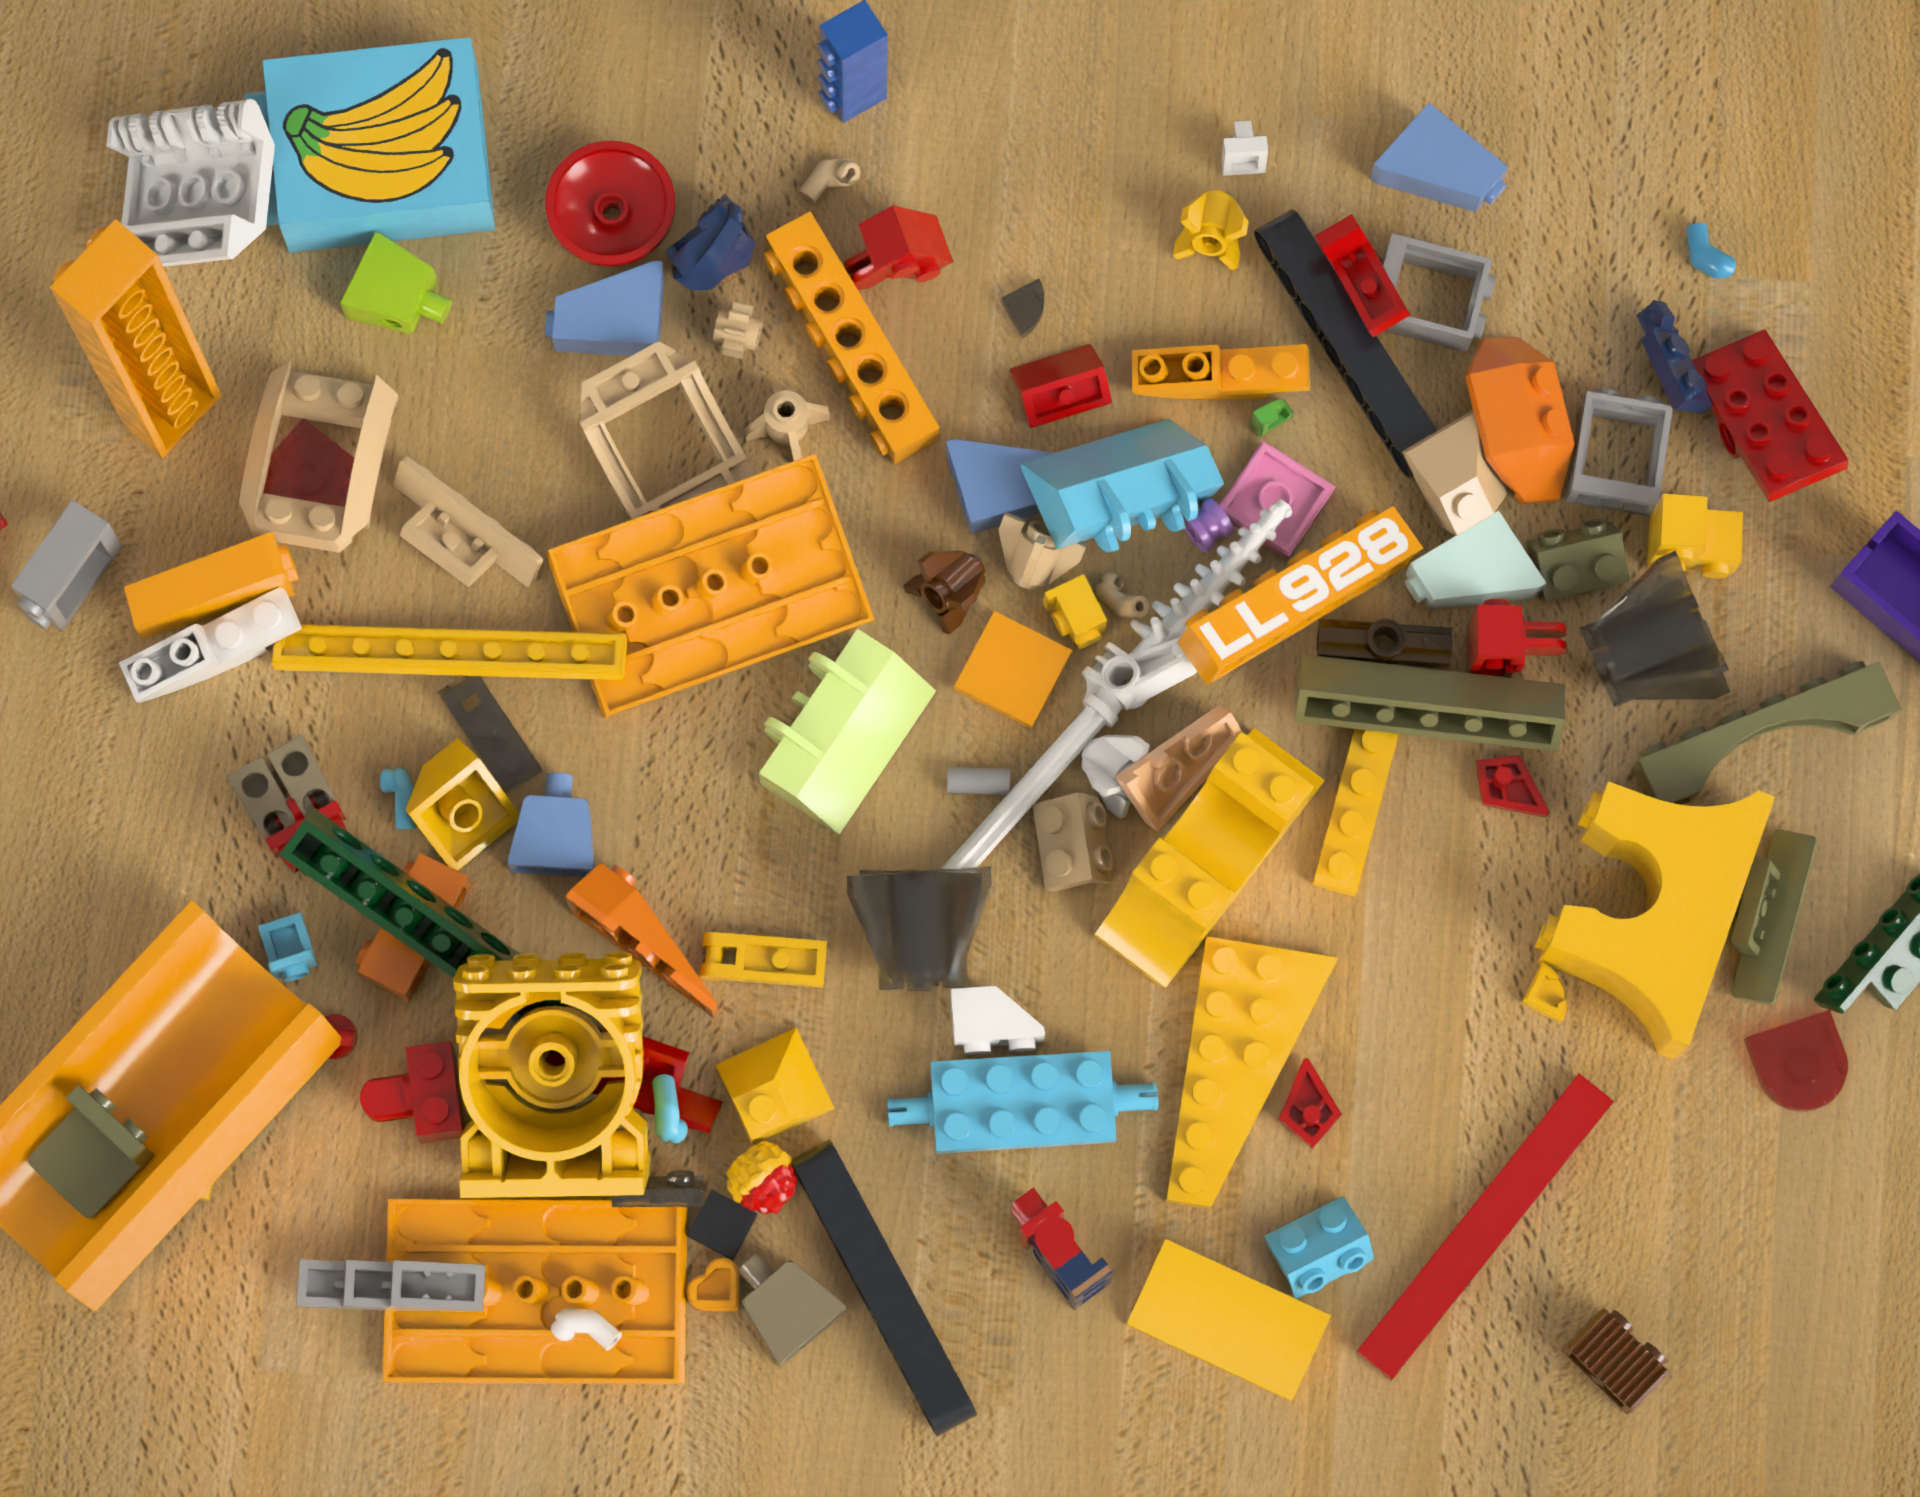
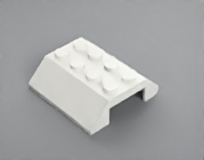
(196, 179)

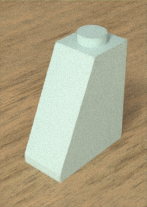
(1474, 568)

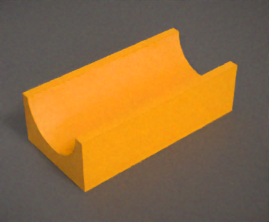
(190, 1051)

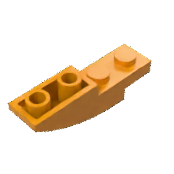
(1220, 374)

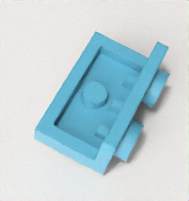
(1320, 1247)

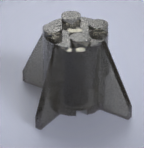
(1656, 641)
(920, 923)

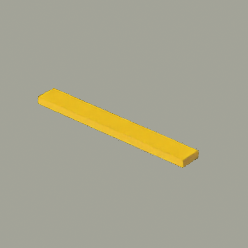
(453, 652)

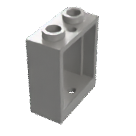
(1449, 261)
(1612, 493)
(66, 567)

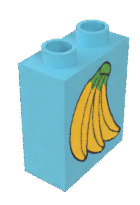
(376, 145)

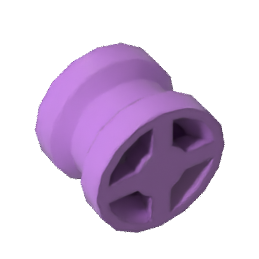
(1208, 525)

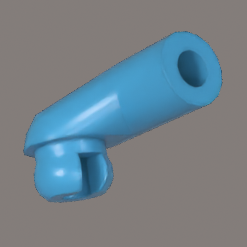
(1706, 257)

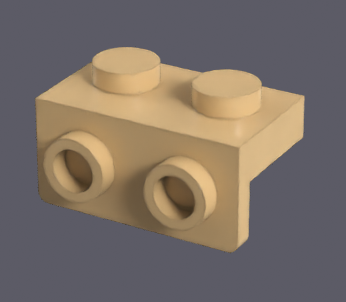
(1072, 841)

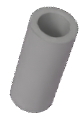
(978, 780)

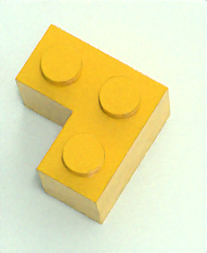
(1701, 537)

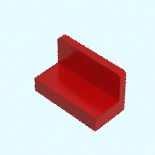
(1061, 385)

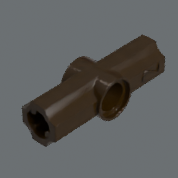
(1412, 643)

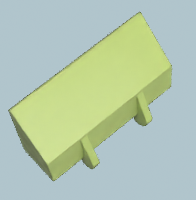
(844, 730)

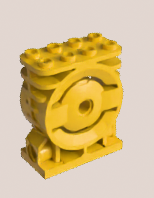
(551, 1145)

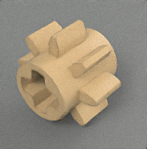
(737, 330)

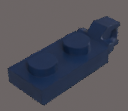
(1671, 360)

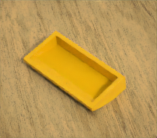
(1228, 1320)

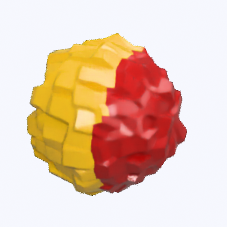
(762, 1178)

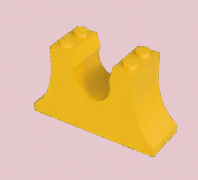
(1207, 856)
(1693, 879)

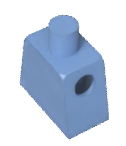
(553, 832)

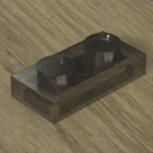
(676, 1189)

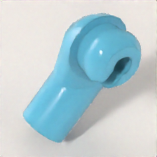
(400, 783)
(667, 1121)

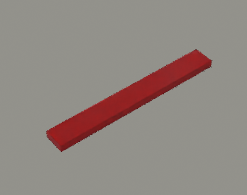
(1484, 1227)

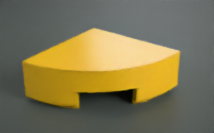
(1546, 994)

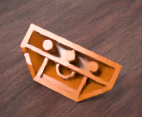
(1521, 418)

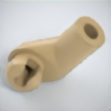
(828, 175)

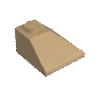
(1456, 476)

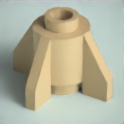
(786, 429)
(1032, 554)

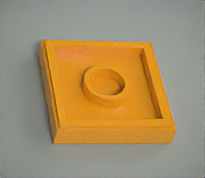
(1013, 670)

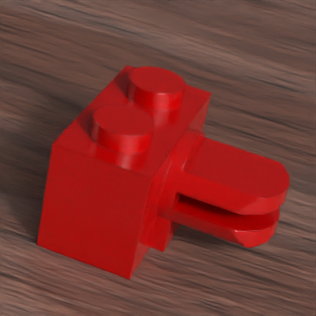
(898, 246)
(1501, 638)
(425, 1093)

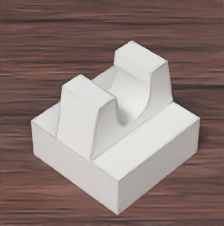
(1244, 152)

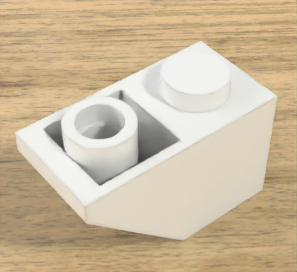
(990, 1019)

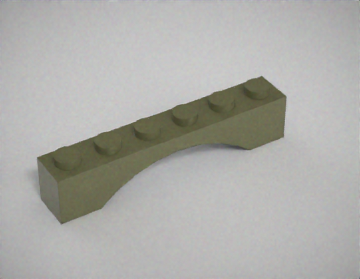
(1845, 704)

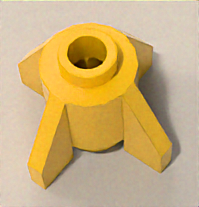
(1212, 228)

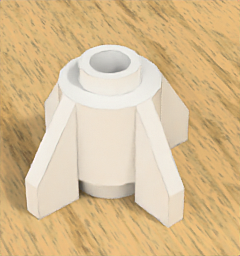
(1105, 759)

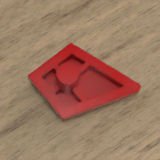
(1509, 786)
(1309, 1106)

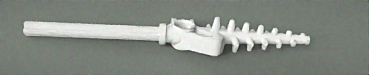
(1152, 665)

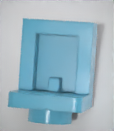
(288, 947)

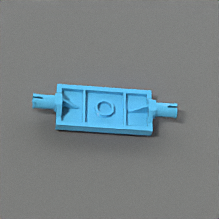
(1023, 1102)

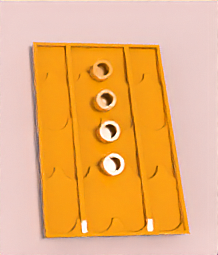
(714, 583)
(536, 1264)

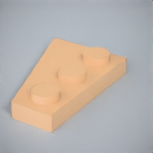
(1178, 767)

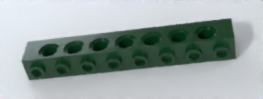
(395, 900)

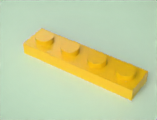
(1355, 811)

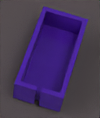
(1886, 582)

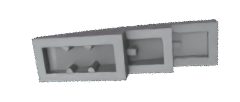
(390, 1285)

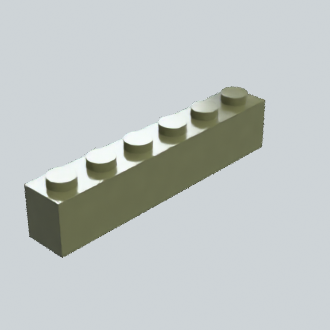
(1430, 703)

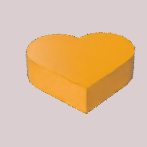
(716, 1289)

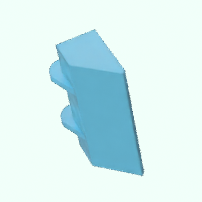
(1122, 484)

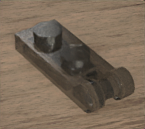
(491, 734)

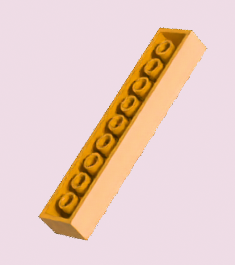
(136, 337)

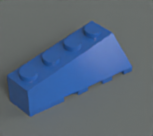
(852, 62)

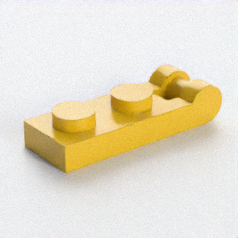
(764, 959)

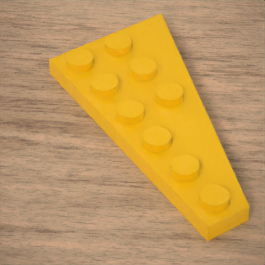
(1241, 1034)

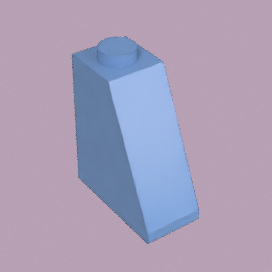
(1441, 164)
(610, 315)
(991, 482)

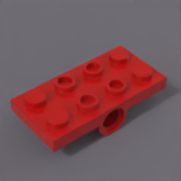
(1768, 417)

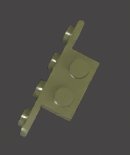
(1770, 915)

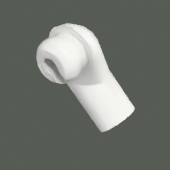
(585, 1321)

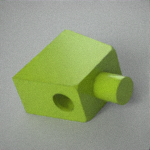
(393, 289)

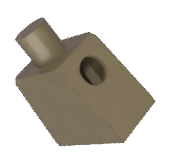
(787, 1306)

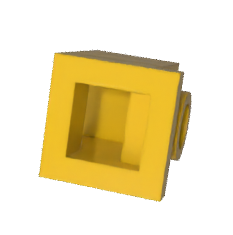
(1076, 612)

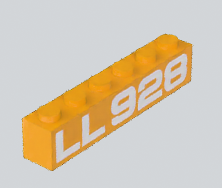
(1299, 594)

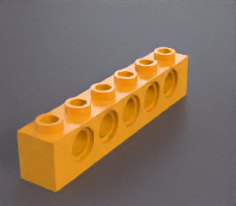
(805, 241)

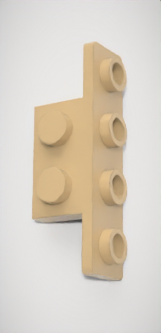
(459, 533)

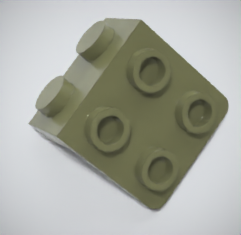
(91, 1153)

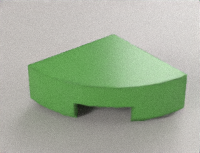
(1270, 416)

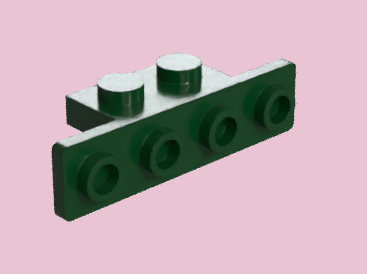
(1883, 961)

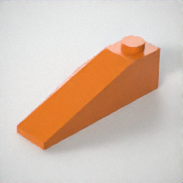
(622, 916)

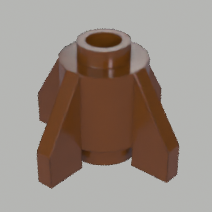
(948, 584)

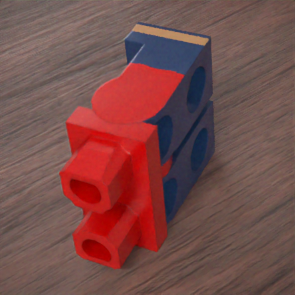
(1057, 1251)

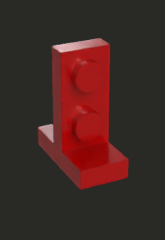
(1362, 275)

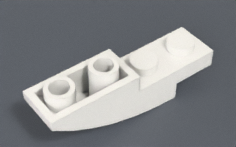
(211, 648)

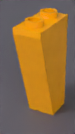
(210, 585)

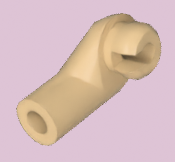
(1122, 605)

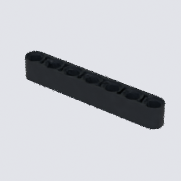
(1343, 335)
(883, 1288)

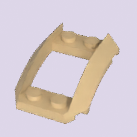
(636, 382)
(325, 401)

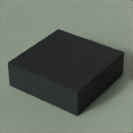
(722, 1225)

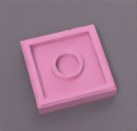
(1273, 477)

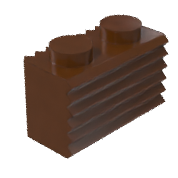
(1616, 1359)

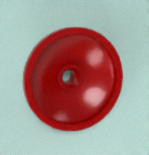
(606, 178)

